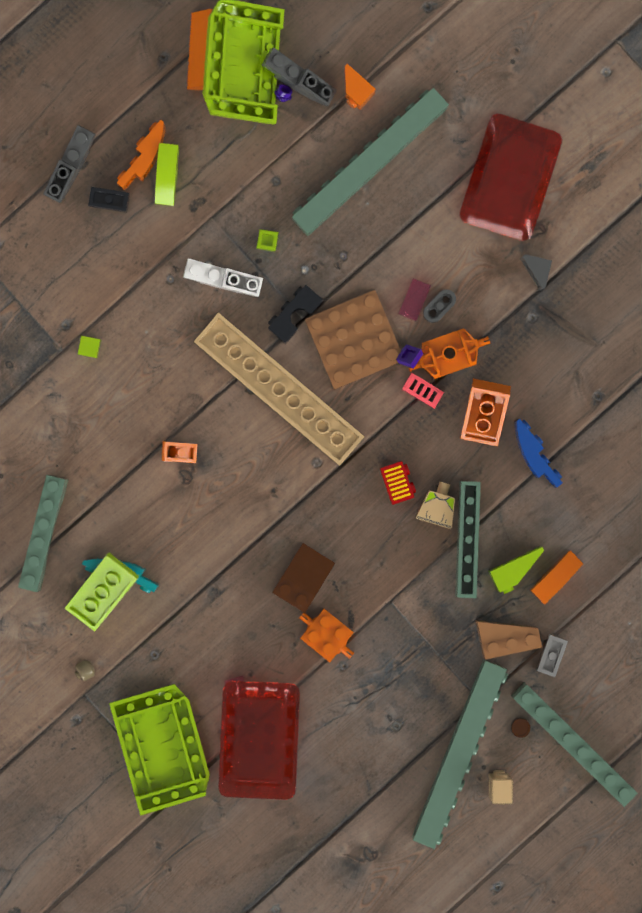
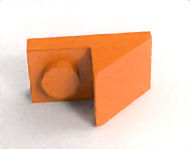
(179, 452)

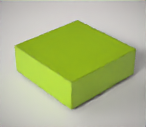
(267, 240)
(89, 347)

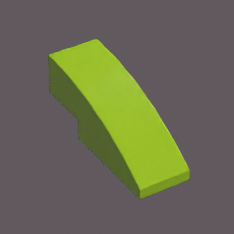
(166, 174)

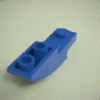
(530, 448)

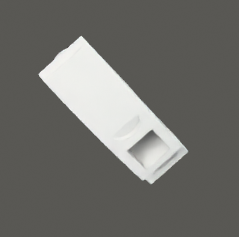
(222, 278)

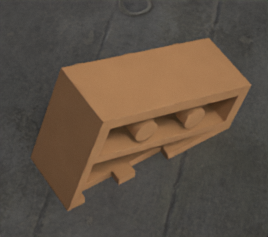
(505, 639)

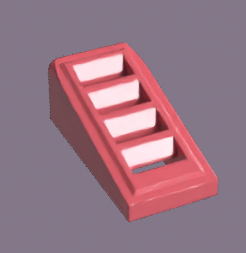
(412, 377)

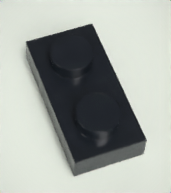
(109, 199)

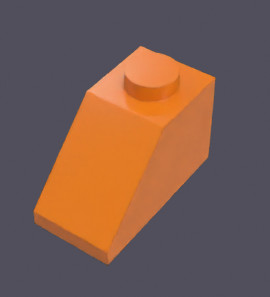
(357, 88)

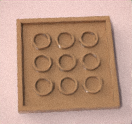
(354, 339)

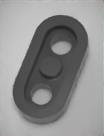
(439, 306)

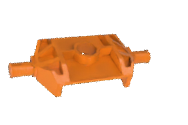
(465, 351)

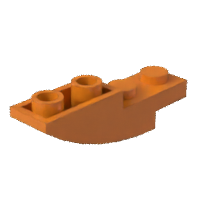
(148, 151)

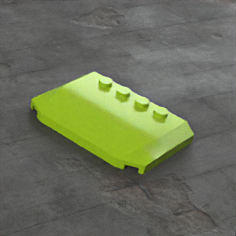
(236, 47)
(161, 748)

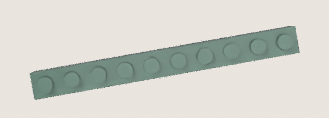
(370, 162)
(459, 753)

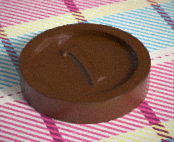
(520, 727)

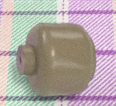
(84, 670)

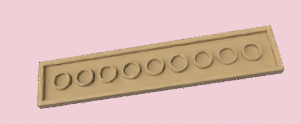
(279, 389)

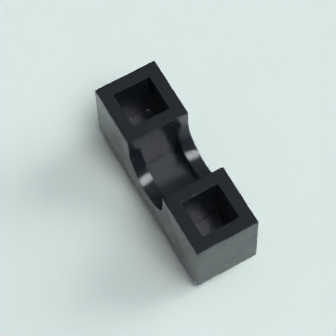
(304, 300)

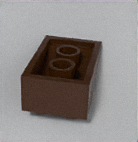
(303, 578)

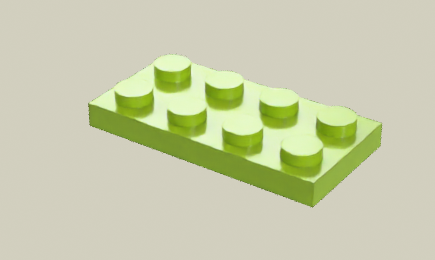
(101, 592)

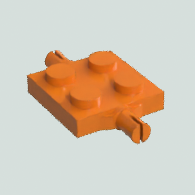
(326, 635)

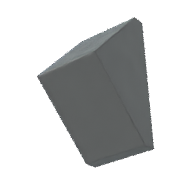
(538, 269)

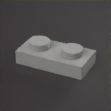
(551, 655)

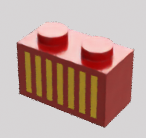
(397, 482)

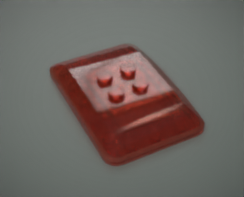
(510, 177)
(259, 740)

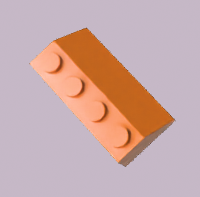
(197, 49)

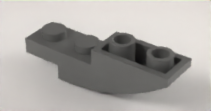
(299, 79)
(70, 164)

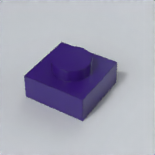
(409, 356)

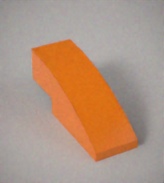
(556, 577)

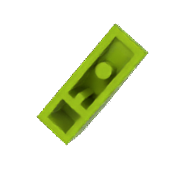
(511, 572)

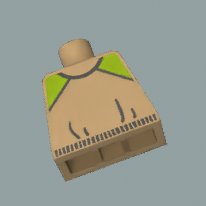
(437, 507)

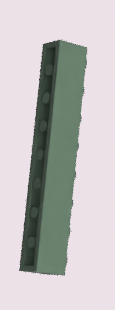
(574, 744)

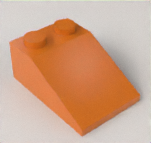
(485, 412)

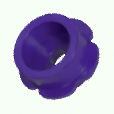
(283, 93)

